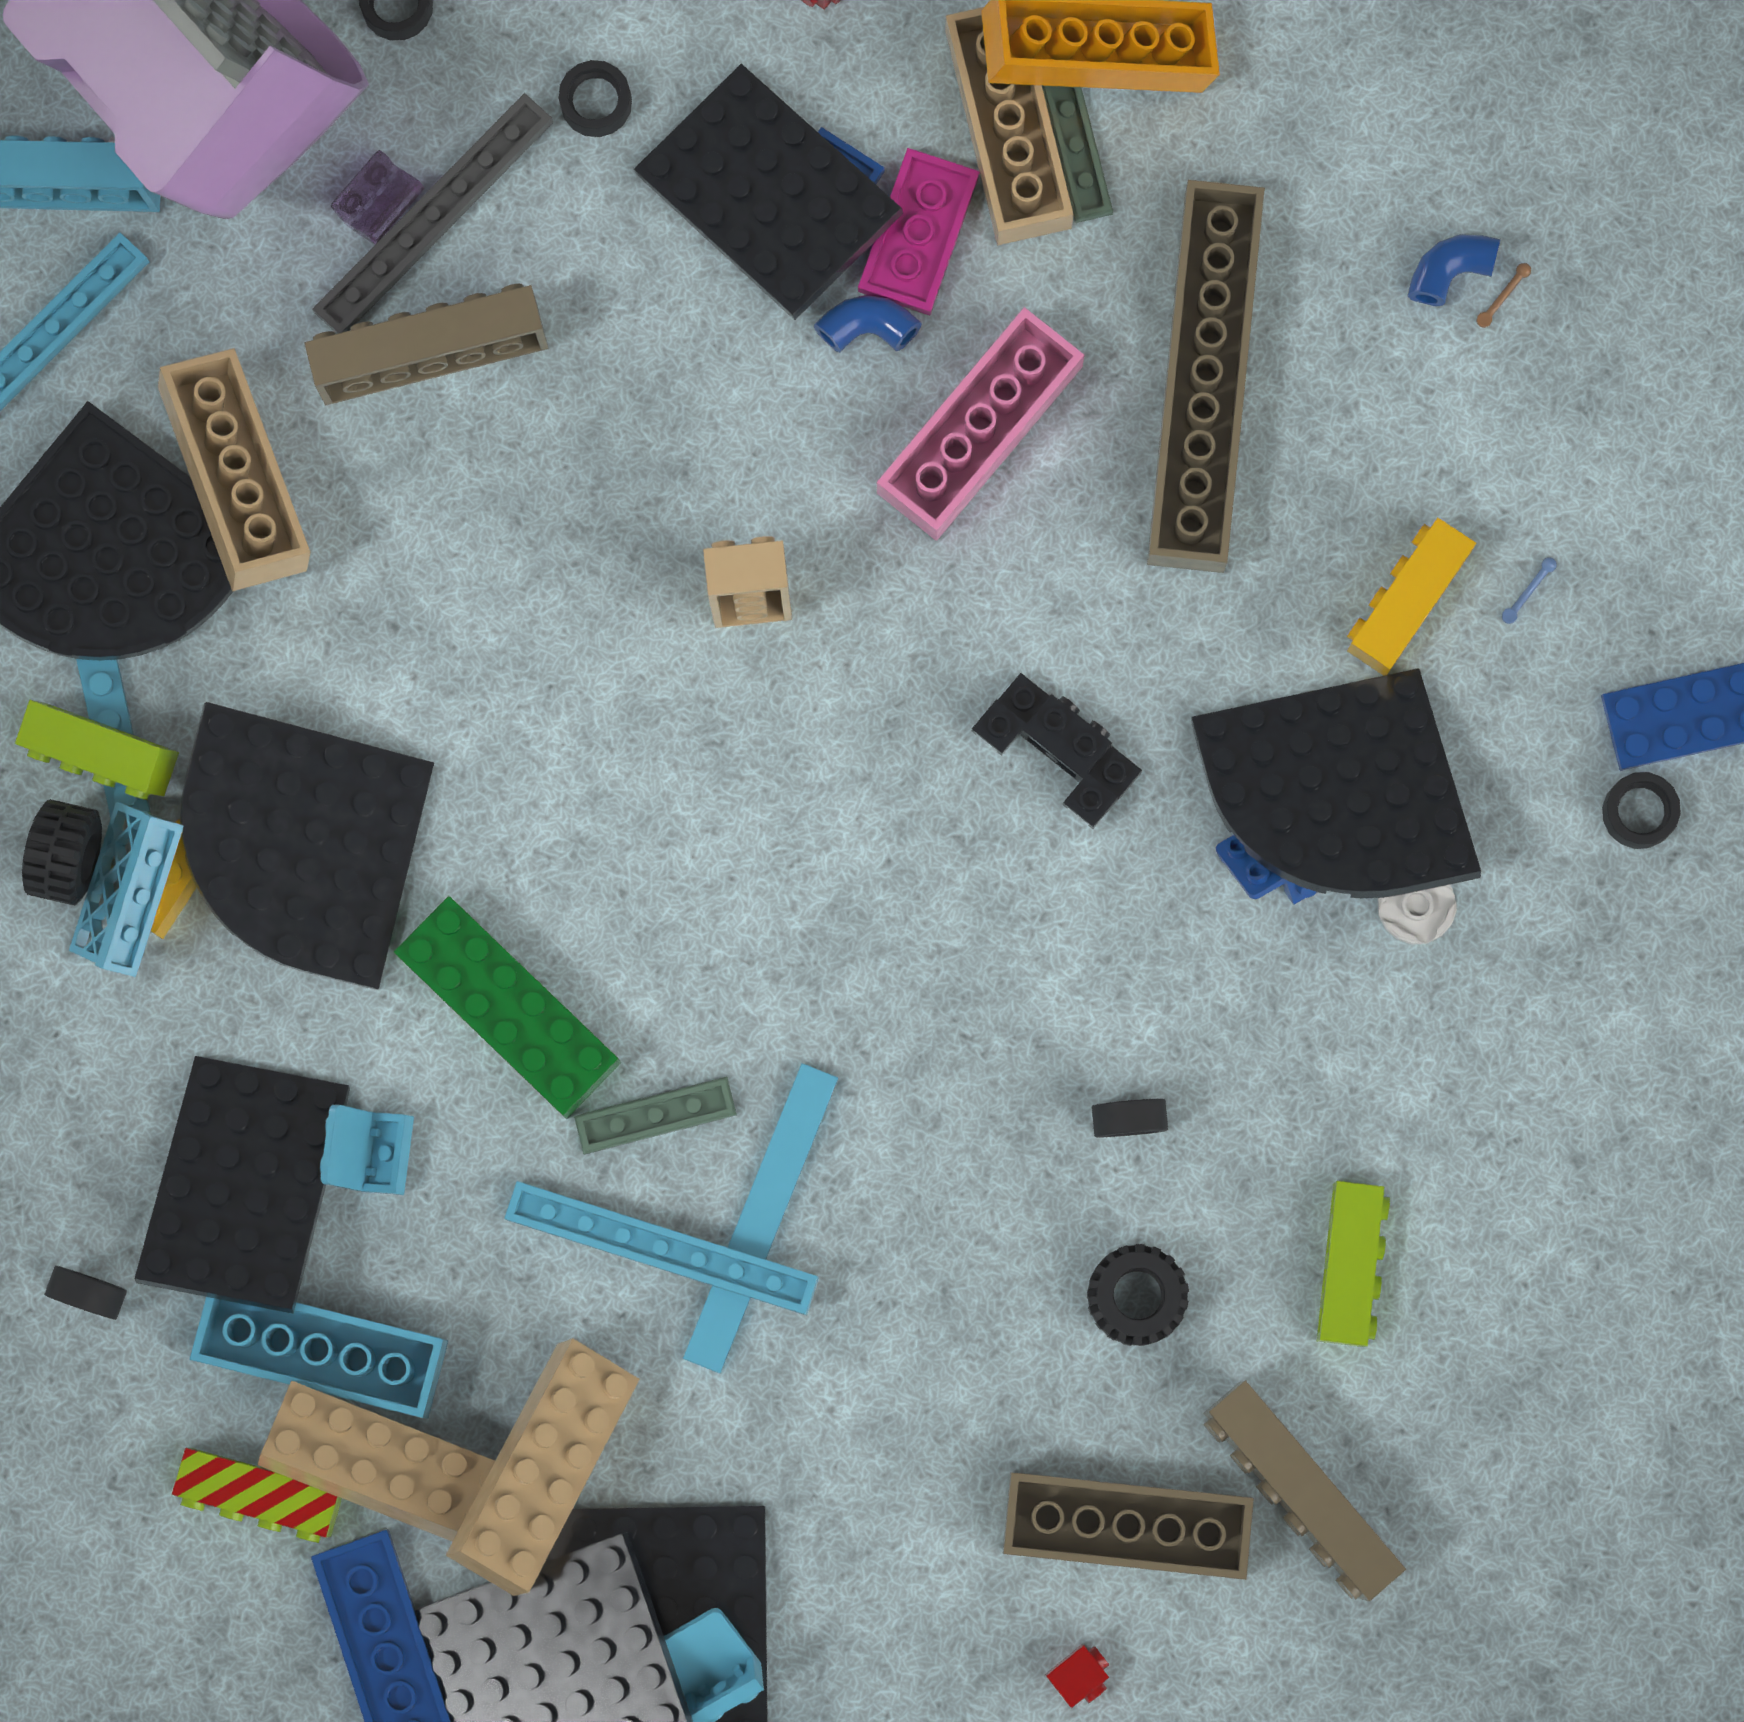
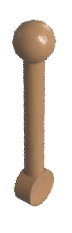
(1485, 318)

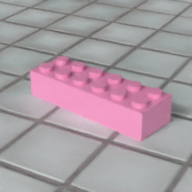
(980, 424)

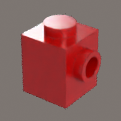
(1080, 1675)

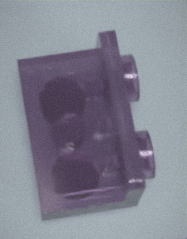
(376, 197)

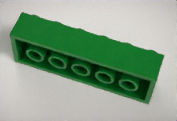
(507, 1007)

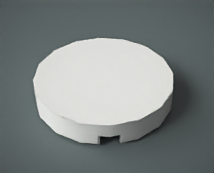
(1413, 920)

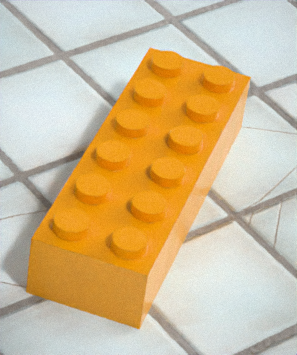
(1101, 44)

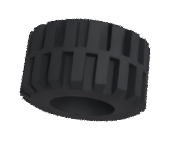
(61, 852)
(1171, 1283)

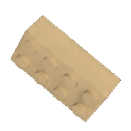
(747, 582)

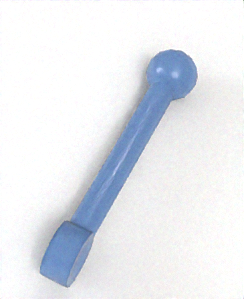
(1510, 615)

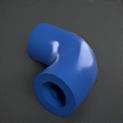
(1447, 260)
(867, 316)

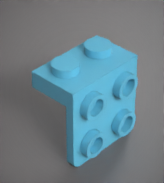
(366, 1150)
(713, 1666)

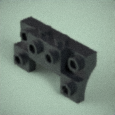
(1066, 740)

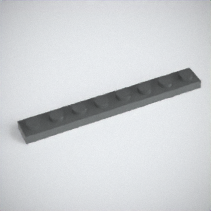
(433, 215)

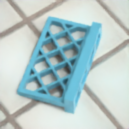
(141, 884)

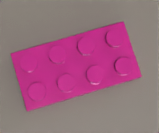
(916, 249)

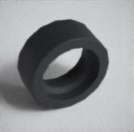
(397, 30)
(589, 70)
(1659, 787)
(1129, 1118)
(85, 1292)

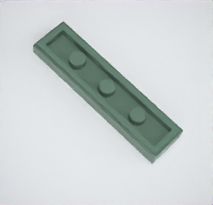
(1078, 152)
(655, 1115)

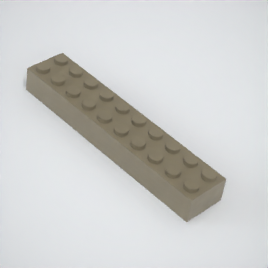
(1205, 376)

